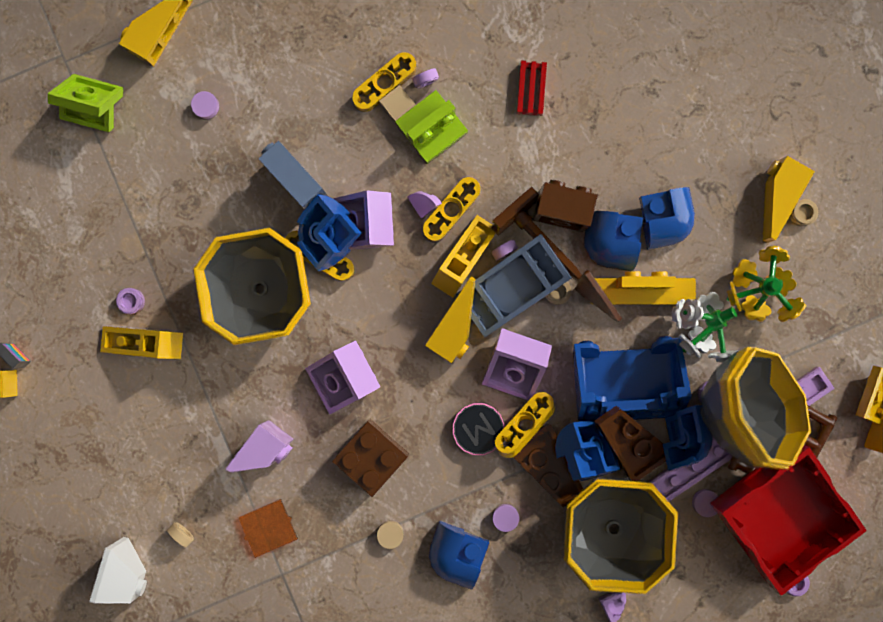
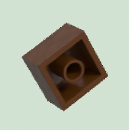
(565, 206)
(371, 457)

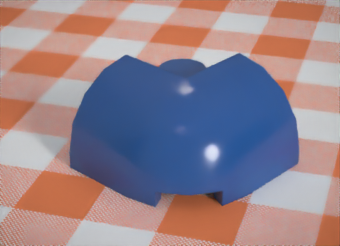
(667, 217)
(326, 232)
(614, 240)
(688, 438)
(585, 451)
(457, 555)

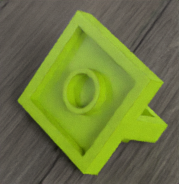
(86, 101)
(431, 126)

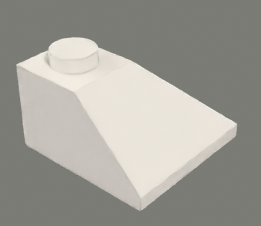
(119, 575)

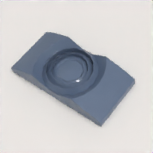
(516, 285)

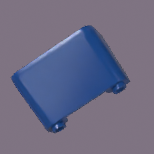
(637, 381)

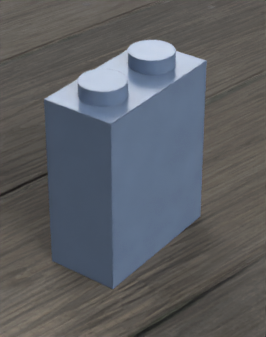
(290, 173)

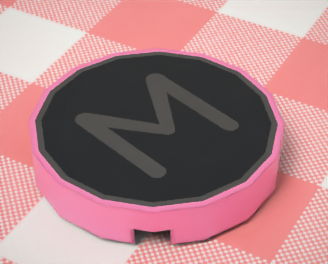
(477, 428)

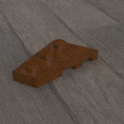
(631, 443)
(541, 462)

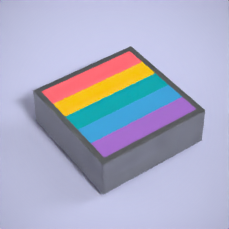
(13, 355)

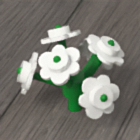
(705, 308)

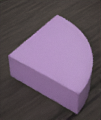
(424, 203)
(613, 605)

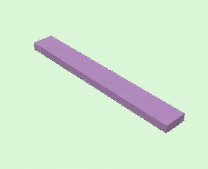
(675, 482)

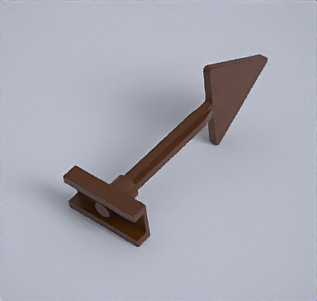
(586, 283)

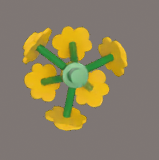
(776, 283)

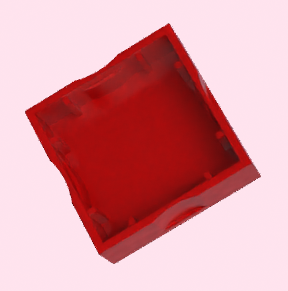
(788, 519)

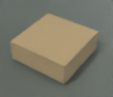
(397, 103)

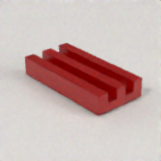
(533, 66)

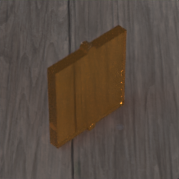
(268, 528)

